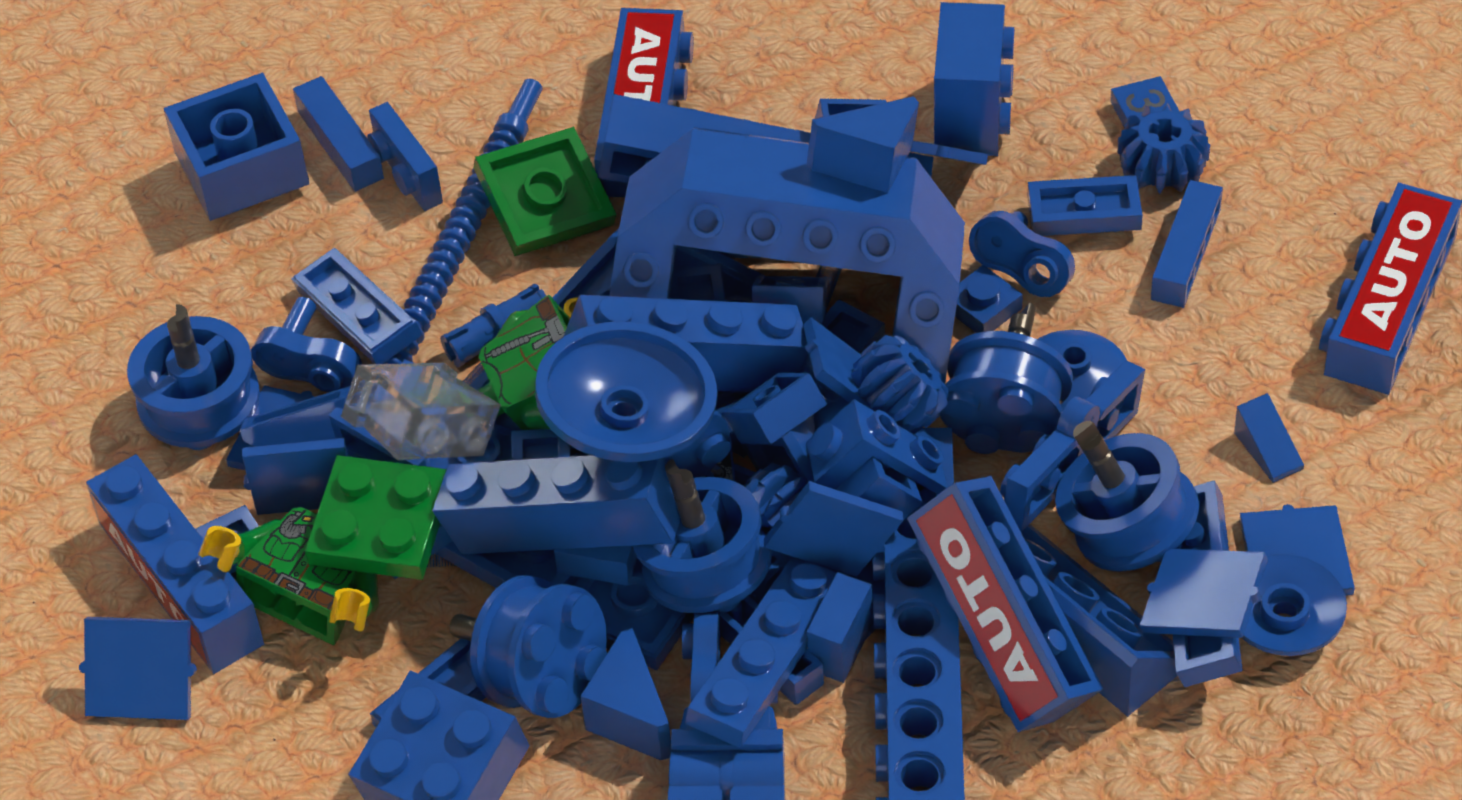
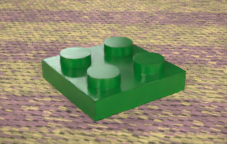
(544, 191)
(376, 518)

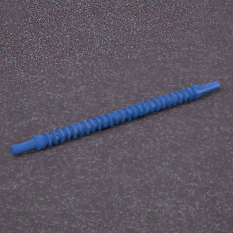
(463, 222)

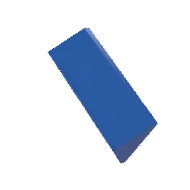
(1126, 661)

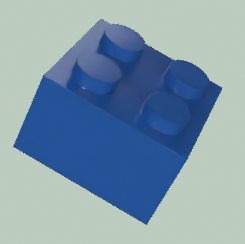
(972, 77)
(236, 146)
(439, 747)

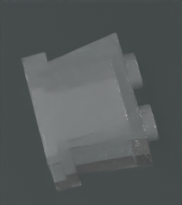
(420, 410)

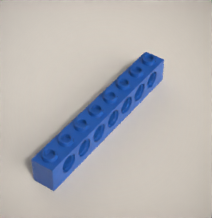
(923, 660)

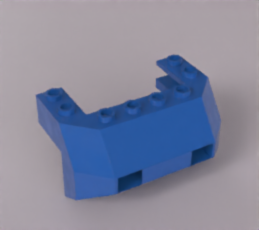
(767, 203)

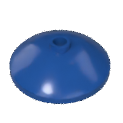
(625, 391)

